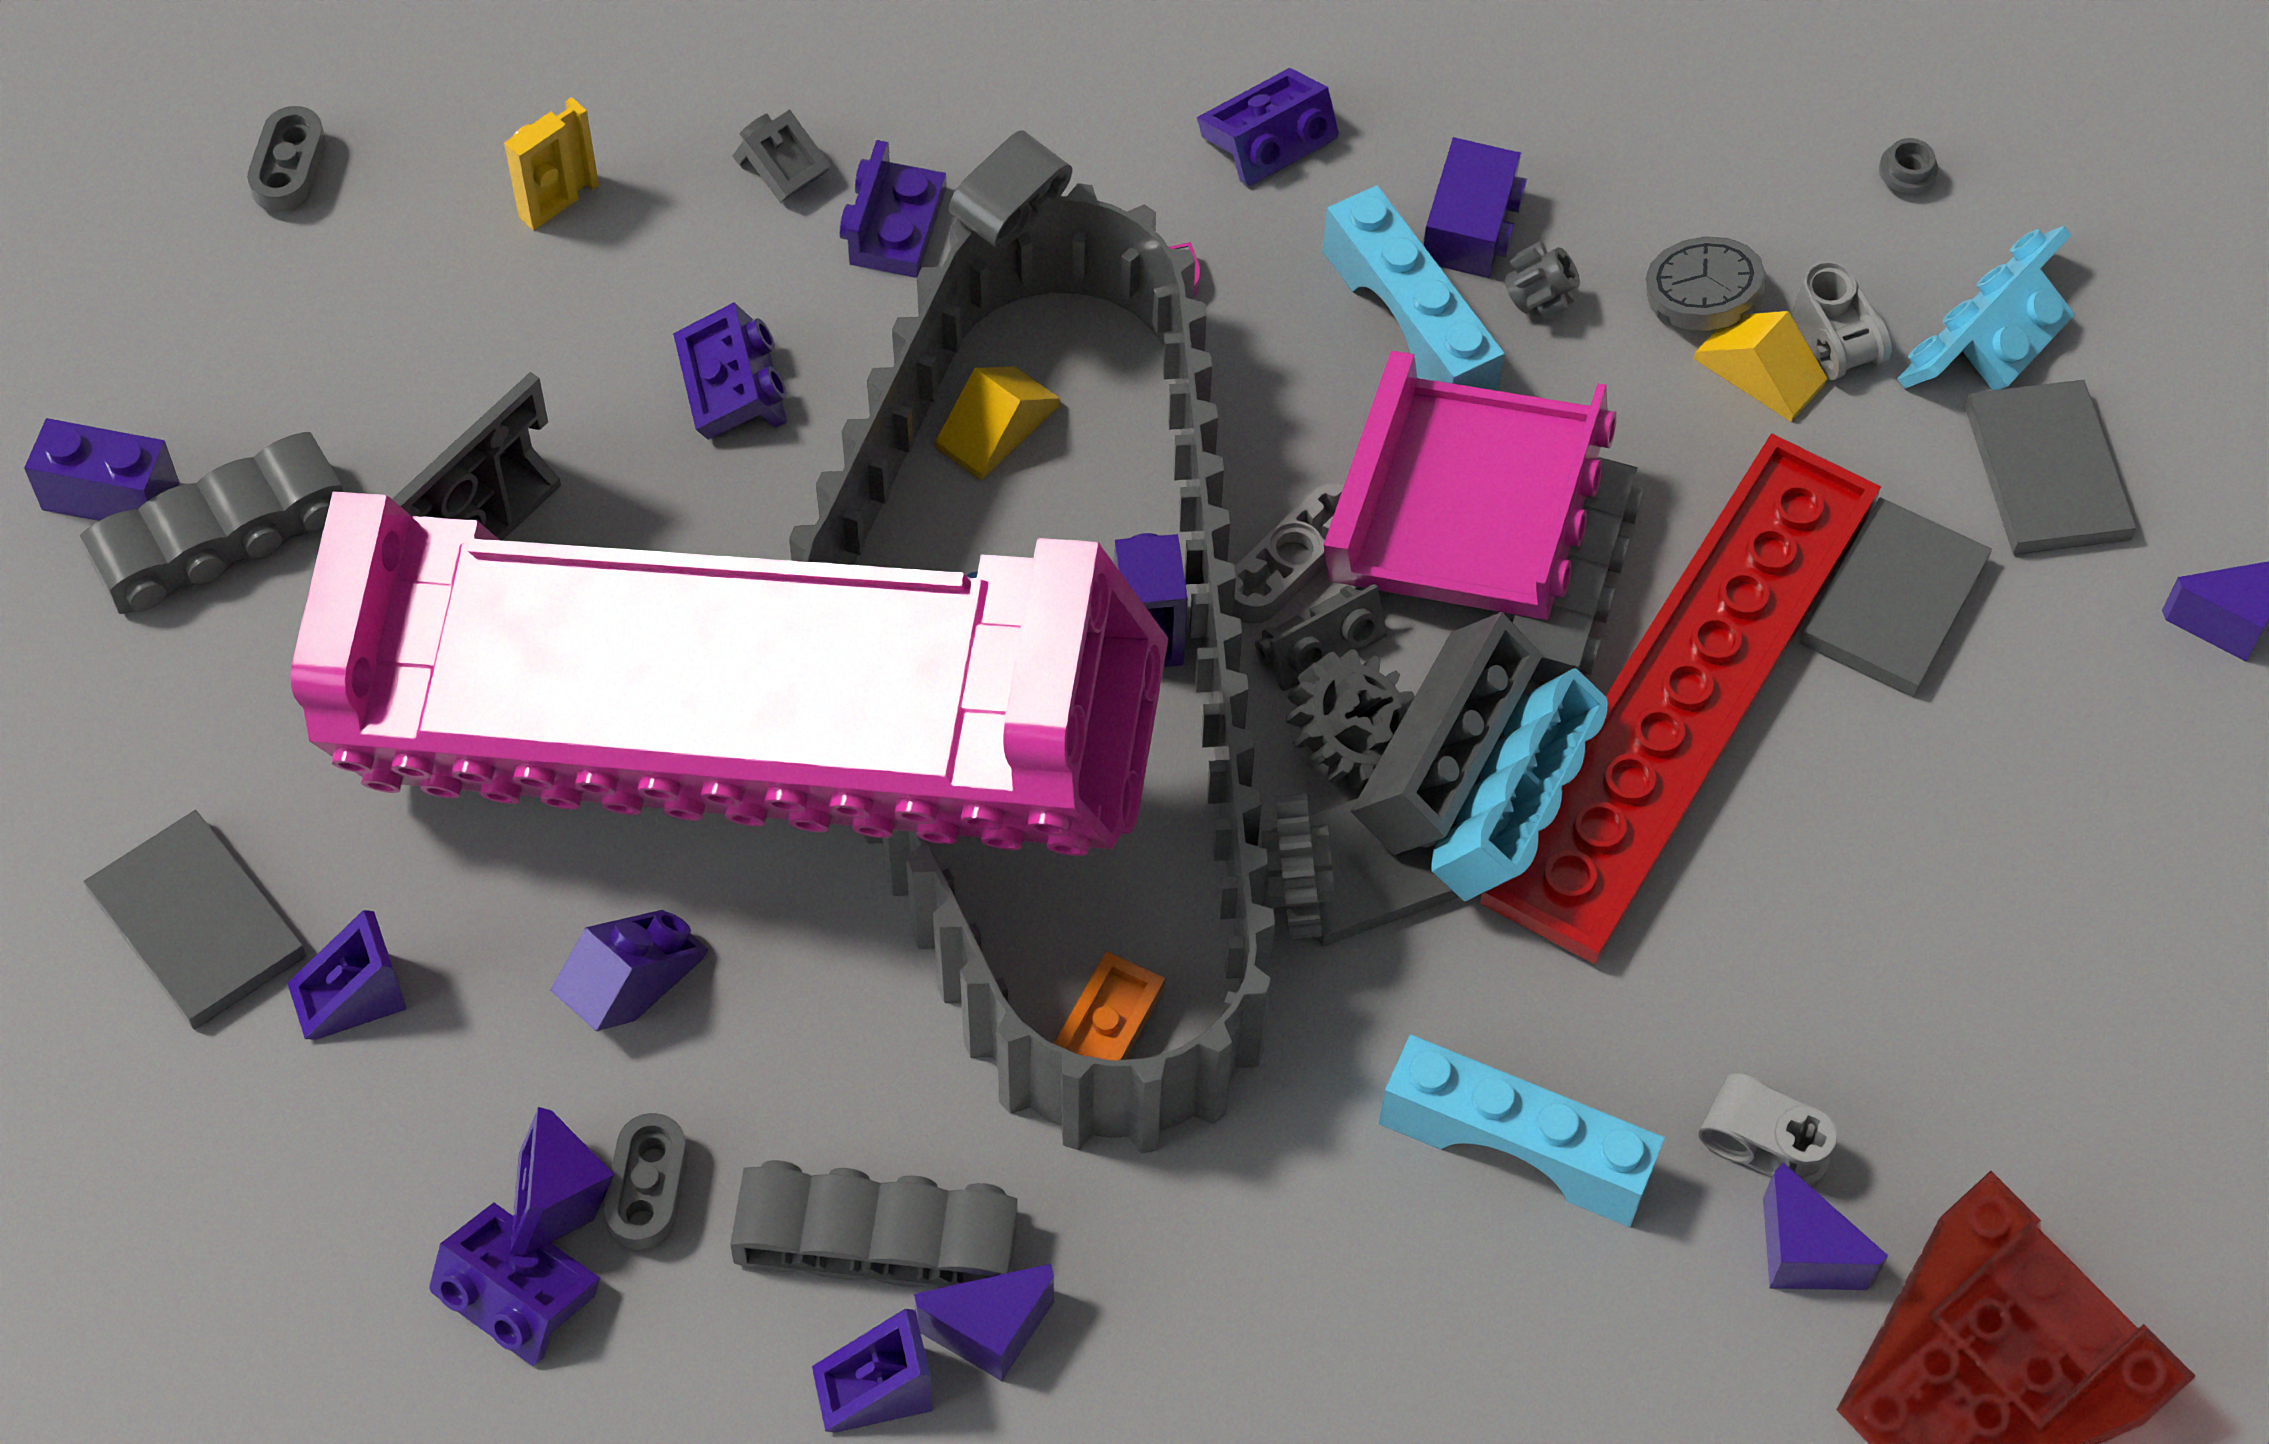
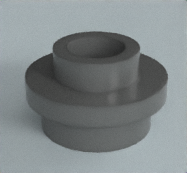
(1909, 166)

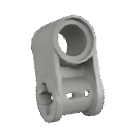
(1843, 326)
(1764, 1127)

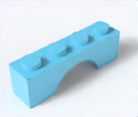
(1379, 251)
(1585, 1152)

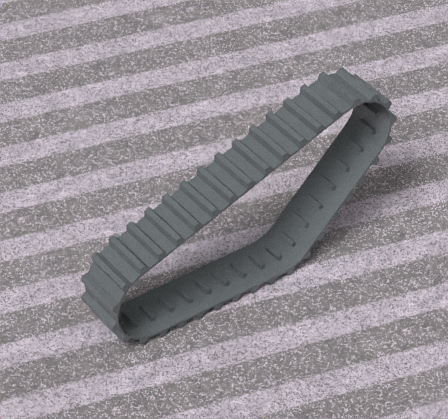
(1121, 259)

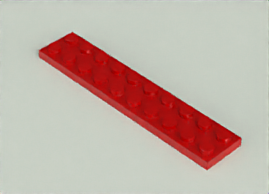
(1687, 693)

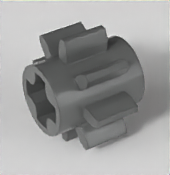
(1542, 280)

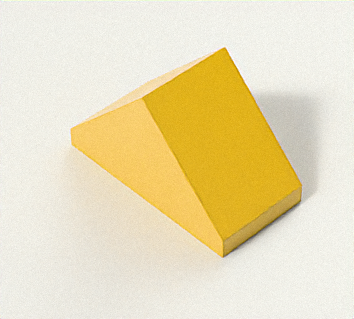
(1766, 360)
(993, 417)

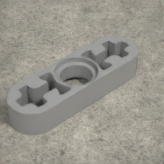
(1286, 577)

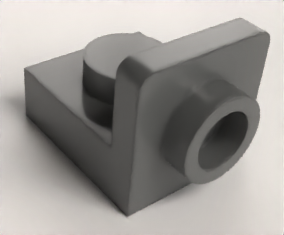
(781, 154)

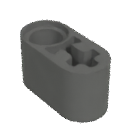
(1010, 189)

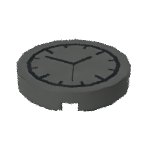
(1705, 283)

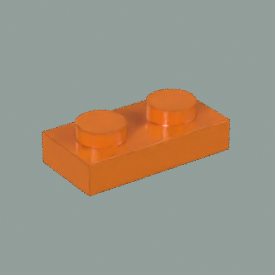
(1112, 1010)

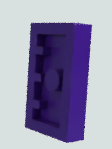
(1272, 124)
(891, 214)
(729, 371)
(506, 1293)

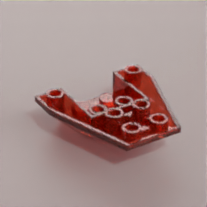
(2005, 1343)

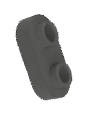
(282, 171)
(645, 1184)

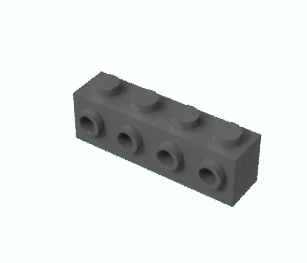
(1447, 734)

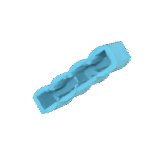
(1520, 786)

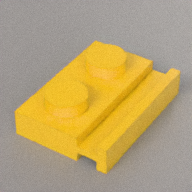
(551, 163)

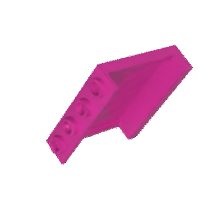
(1467, 493)

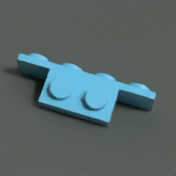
(2004, 322)

